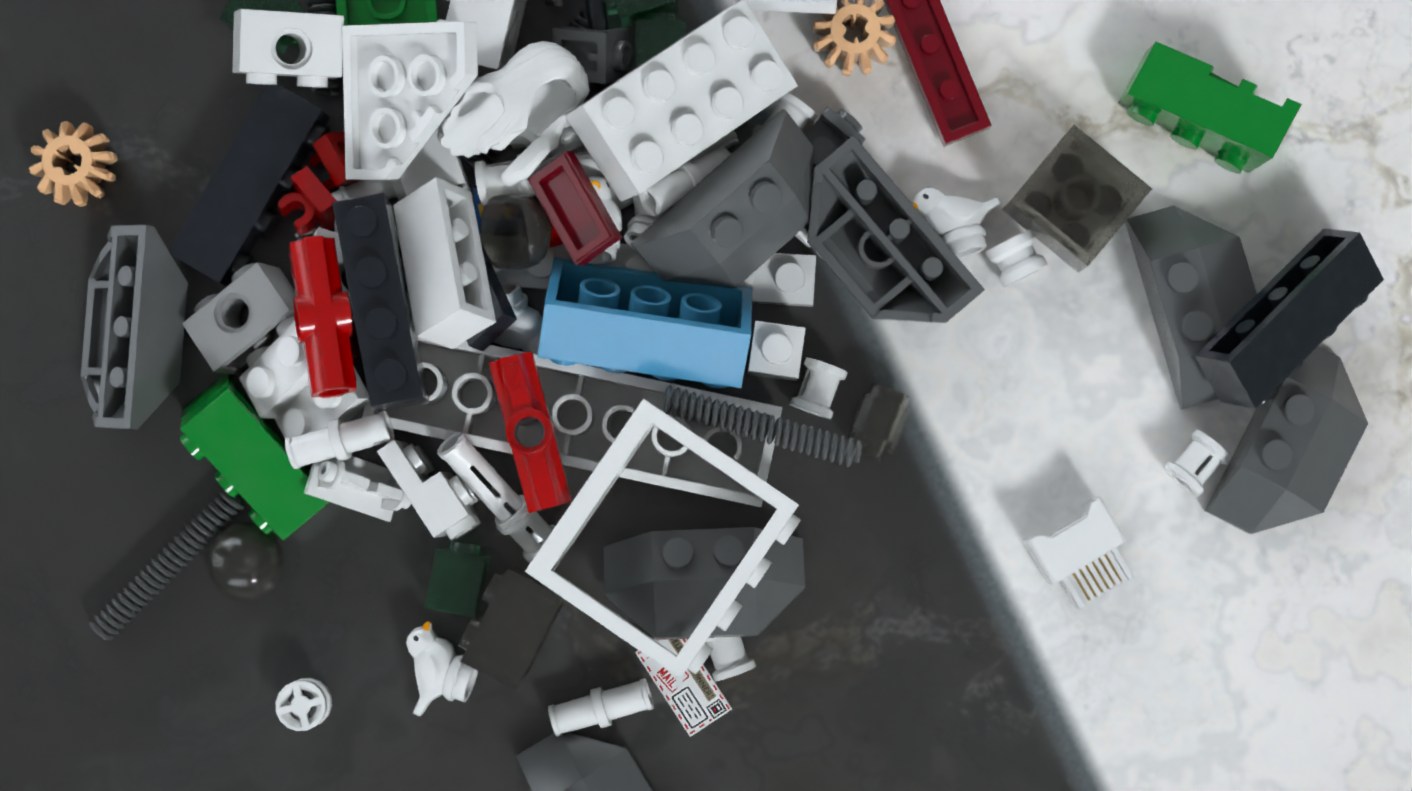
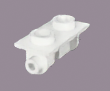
(357, 487)

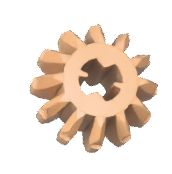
(873, 36)
(58, 152)

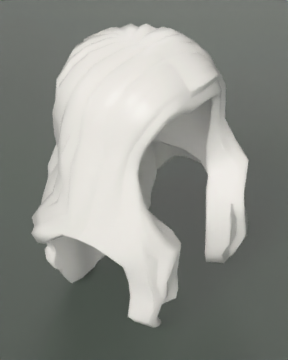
(518, 106)

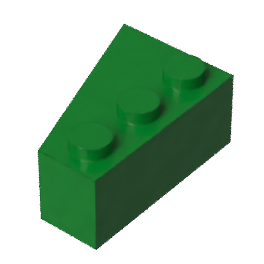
(1206, 109)
(248, 457)

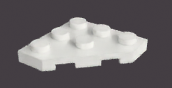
(400, 90)

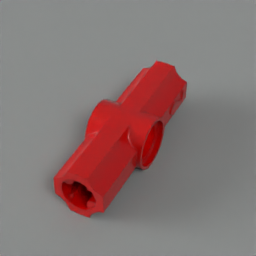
(322, 317)
(523, 398)

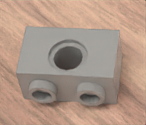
(217, 324)

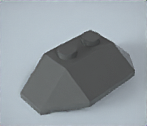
(736, 212)
(883, 243)
(1194, 287)
(132, 328)
(1292, 449)
(675, 576)
(580, 764)

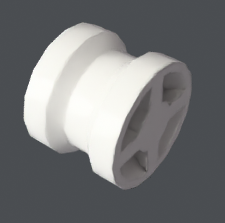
(1016, 258)
(294, 707)

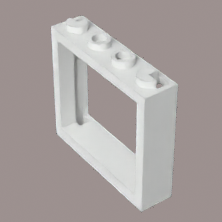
(592, 494)

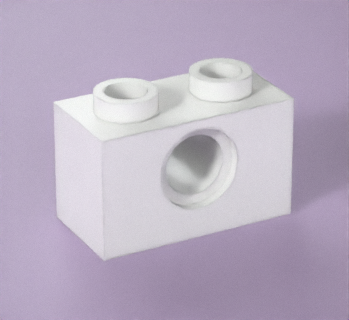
(317, 37)

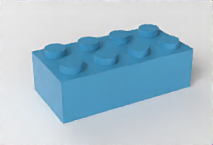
(645, 324)

